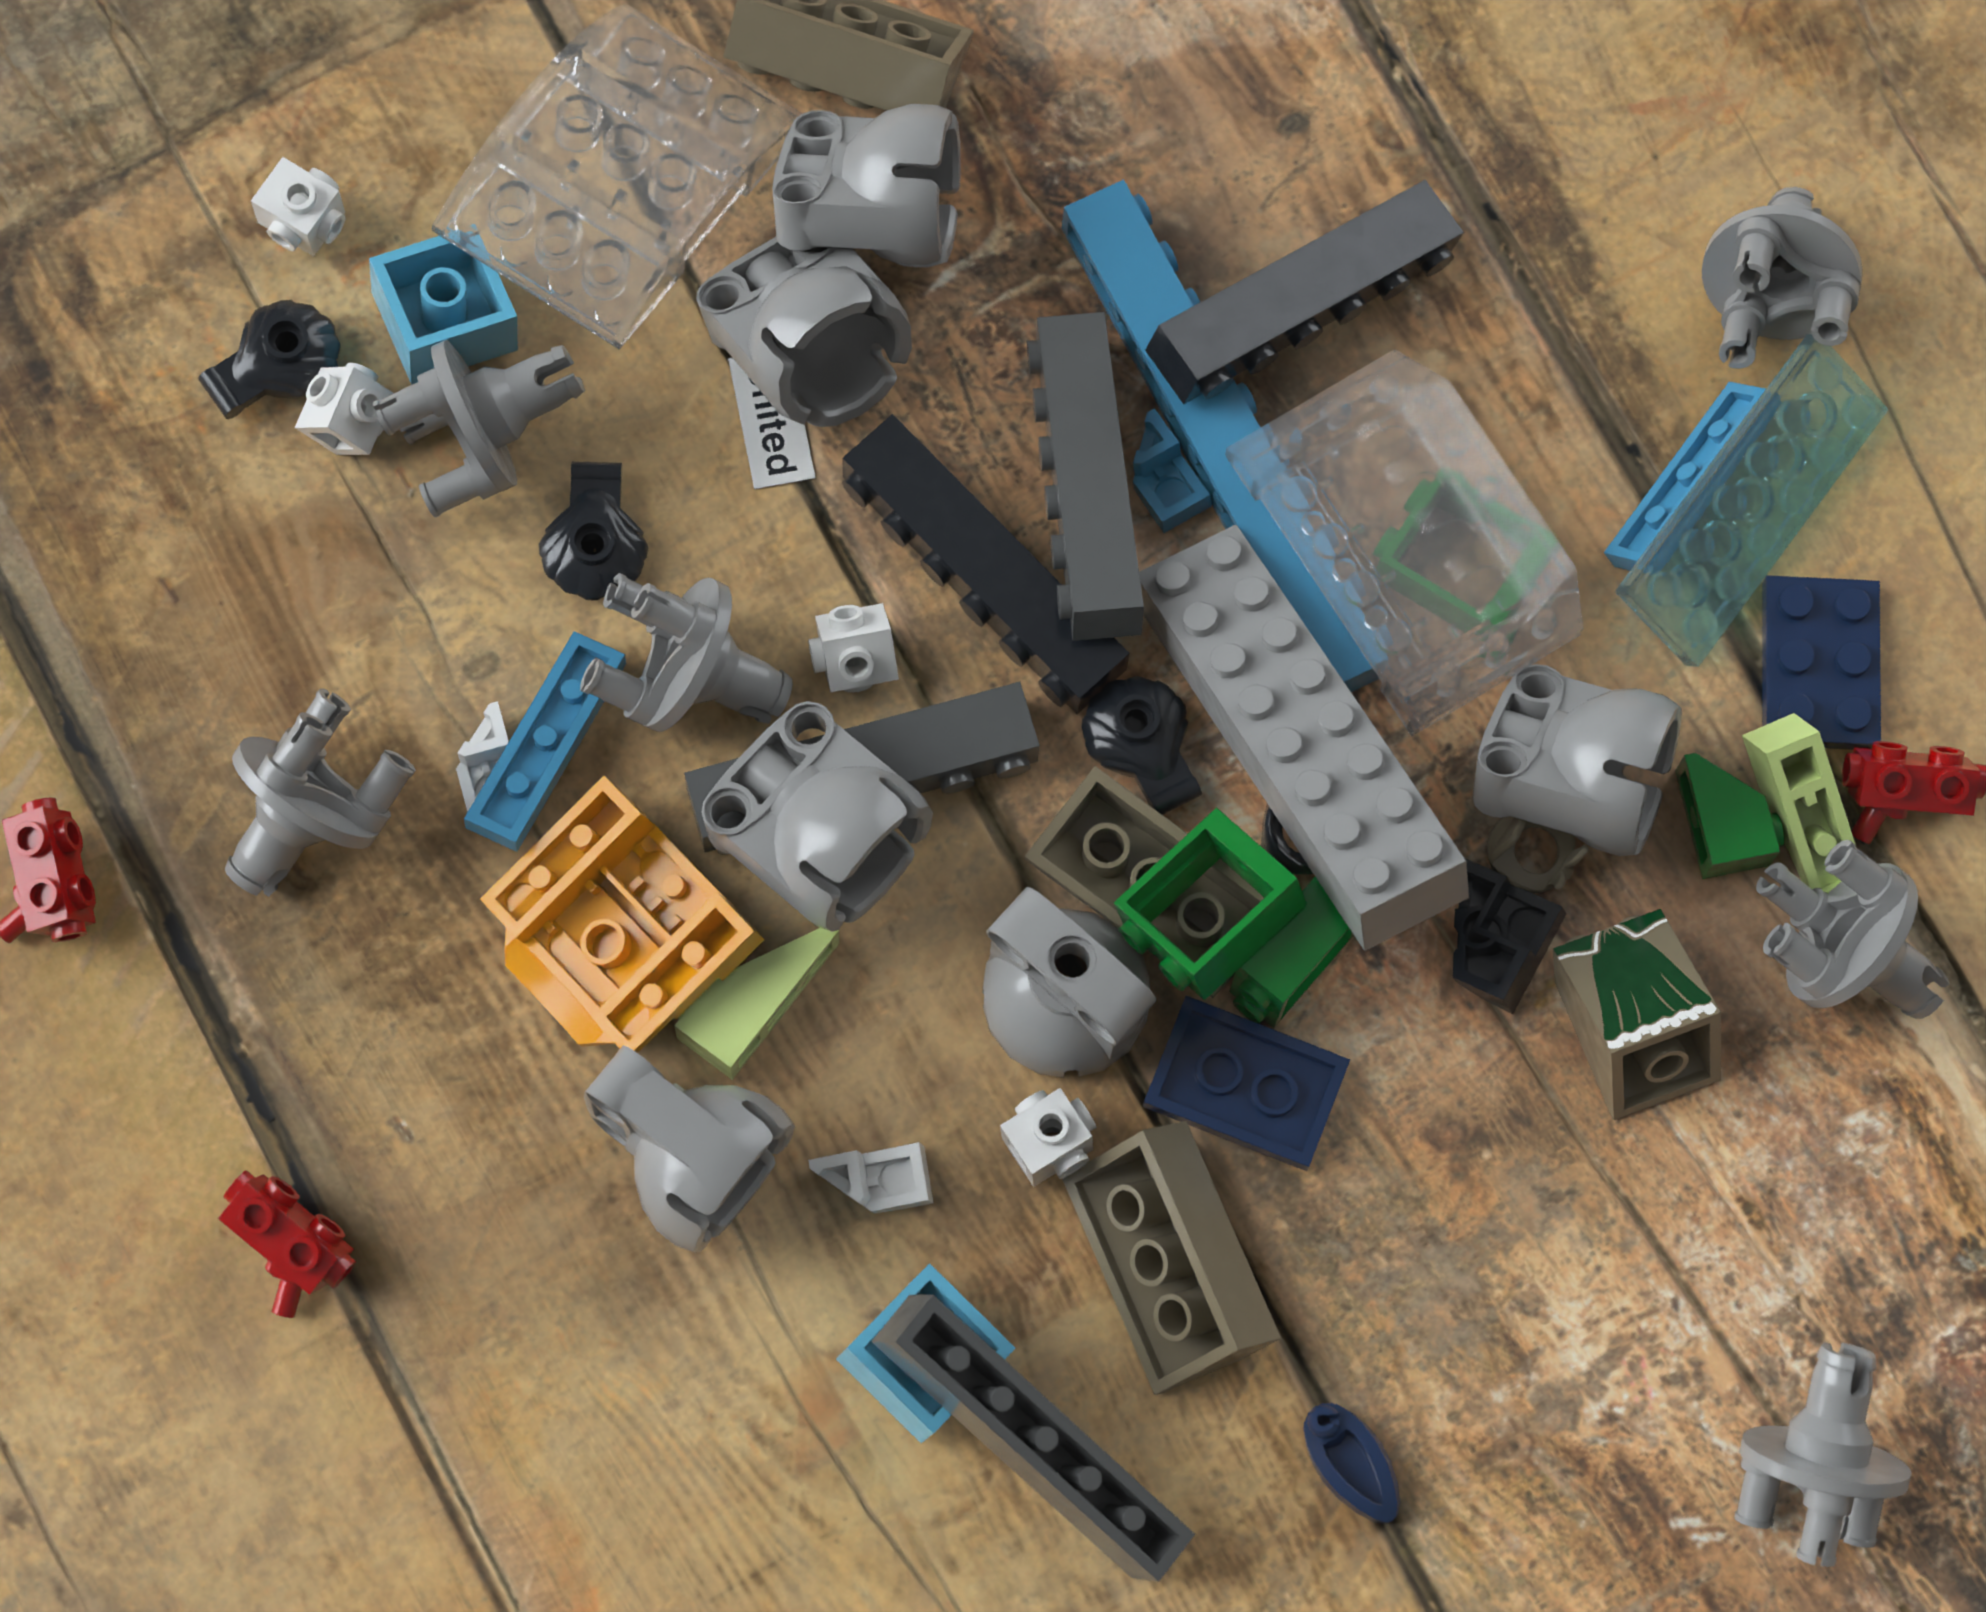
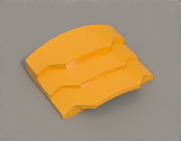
(615, 923)

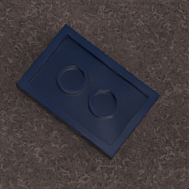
(1823, 656)
(1246, 1083)

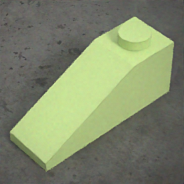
(1803, 792)
(744, 1008)

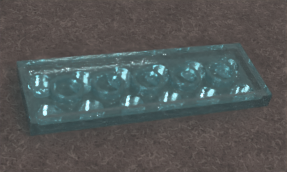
(1751, 501)

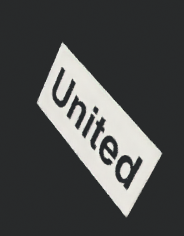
(774, 444)

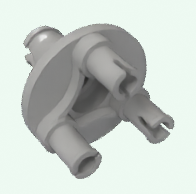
(1781, 276)
(484, 413)
(688, 659)
(304, 799)
(1851, 934)
(1827, 1457)

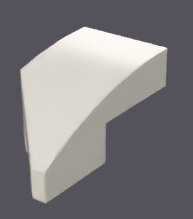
(481, 753)
(880, 1179)

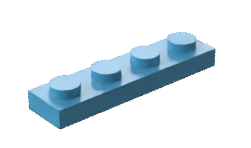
(1682, 473)
(540, 746)

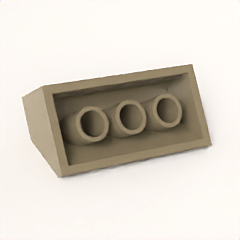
(851, 48)
(1110, 840)
(1170, 1256)

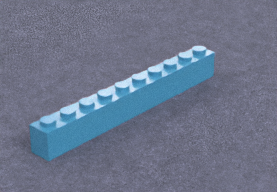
(1141, 292)

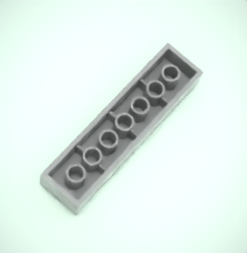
(1303, 738)

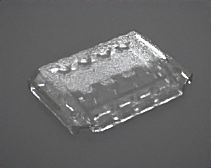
(1414, 535)

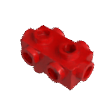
(1897, 781)
(48, 874)
(299, 1247)

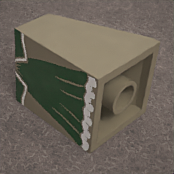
(1639, 1013)

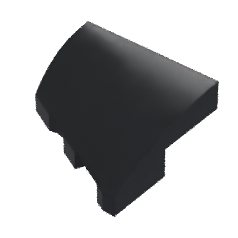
(1501, 937)

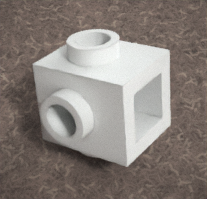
(299, 207)
(341, 409)
(854, 648)
(1045, 1155)

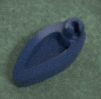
(1352, 1462)

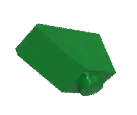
(1726, 819)

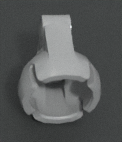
(870, 183)
(808, 329)
(1561, 756)
(818, 818)
(1055, 1019)
(692, 1149)

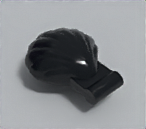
(275, 358)
(588, 524)
(1138, 732)

